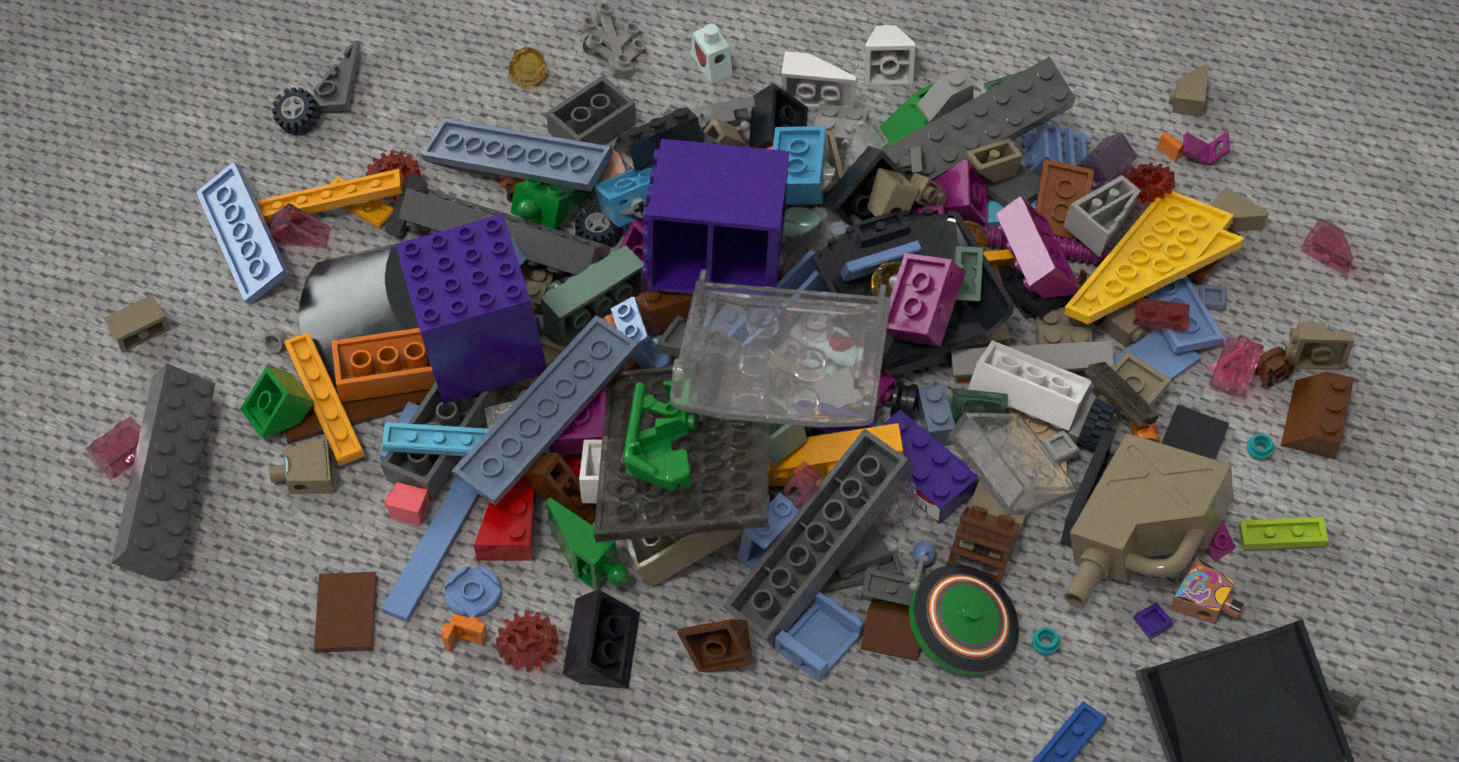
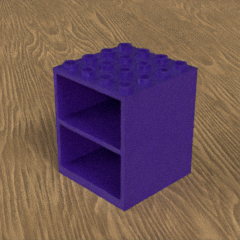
(714, 213)
(472, 308)

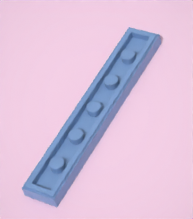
(430, 551)

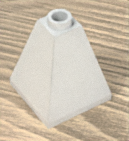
(889, 57)

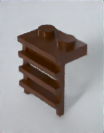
(987, 530)

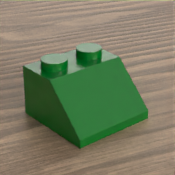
(276, 402)

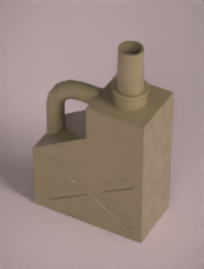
(1147, 506)

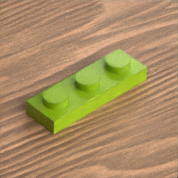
(1283, 533)

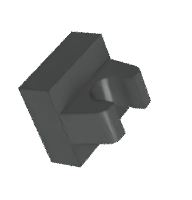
(915, 162)

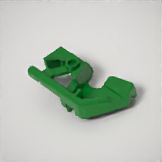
(649, 451)

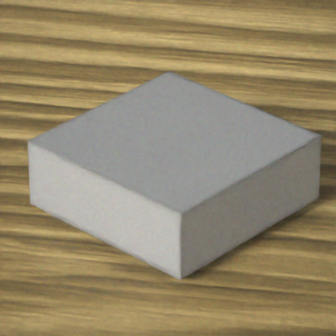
(1061, 447)

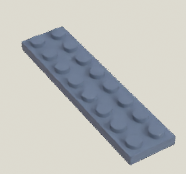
(517, 154)
(545, 410)

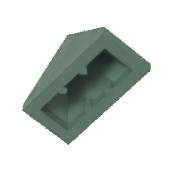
(970, 261)

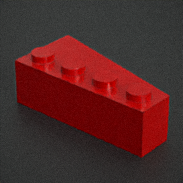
(509, 526)

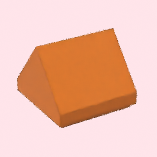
(1170, 146)

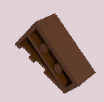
(661, 308)

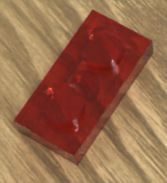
(1161, 314)

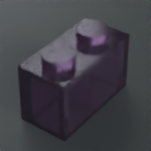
(1109, 159)

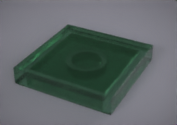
(977, 402)

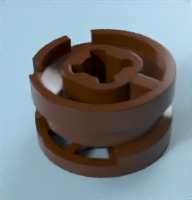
(1274, 367)

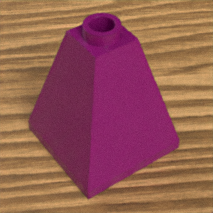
(966, 192)

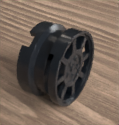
(907, 397)

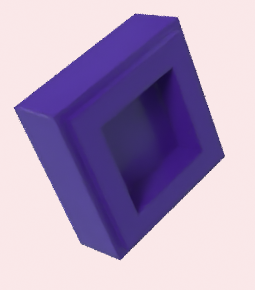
(1153, 621)

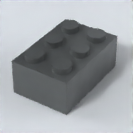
(592, 114)

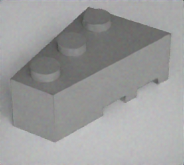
(1102, 213)

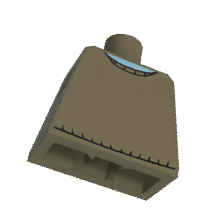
(306, 468)

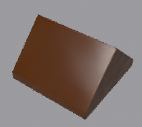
(889, 631)
(718, 645)

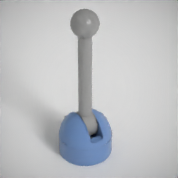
(922, 559)

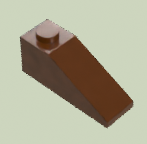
(556, 480)

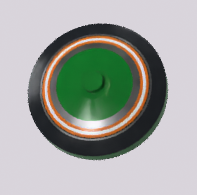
(963, 620)

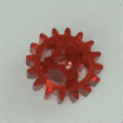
(392, 162)
(1152, 181)
(529, 643)

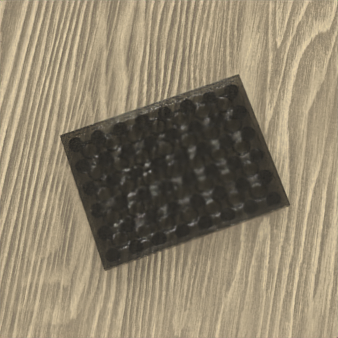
(726, 464)

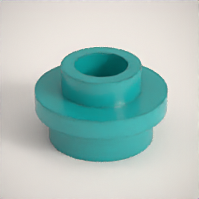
(1260, 440)
(1049, 634)

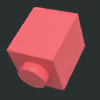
(407, 503)

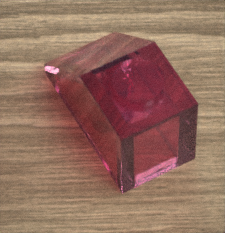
(297, 228)
(1329, 246)

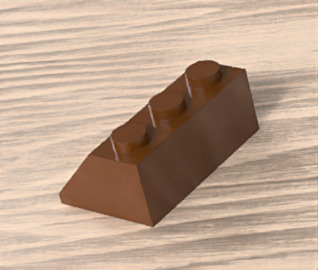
(1318, 414)

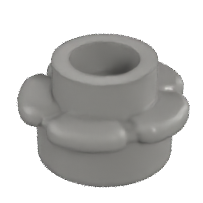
(274, 340)

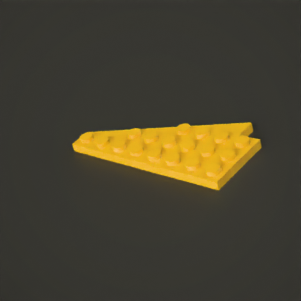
(1161, 247)

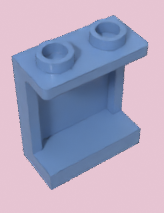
(630, 322)
(758, 540)
(820, 637)

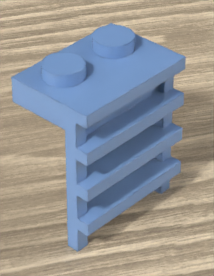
(1045, 143)

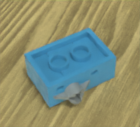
(808, 163)
(624, 195)

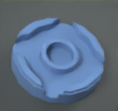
(466, 597)

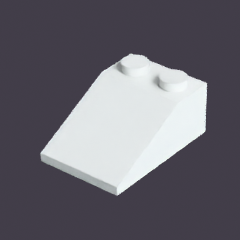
(816, 81)

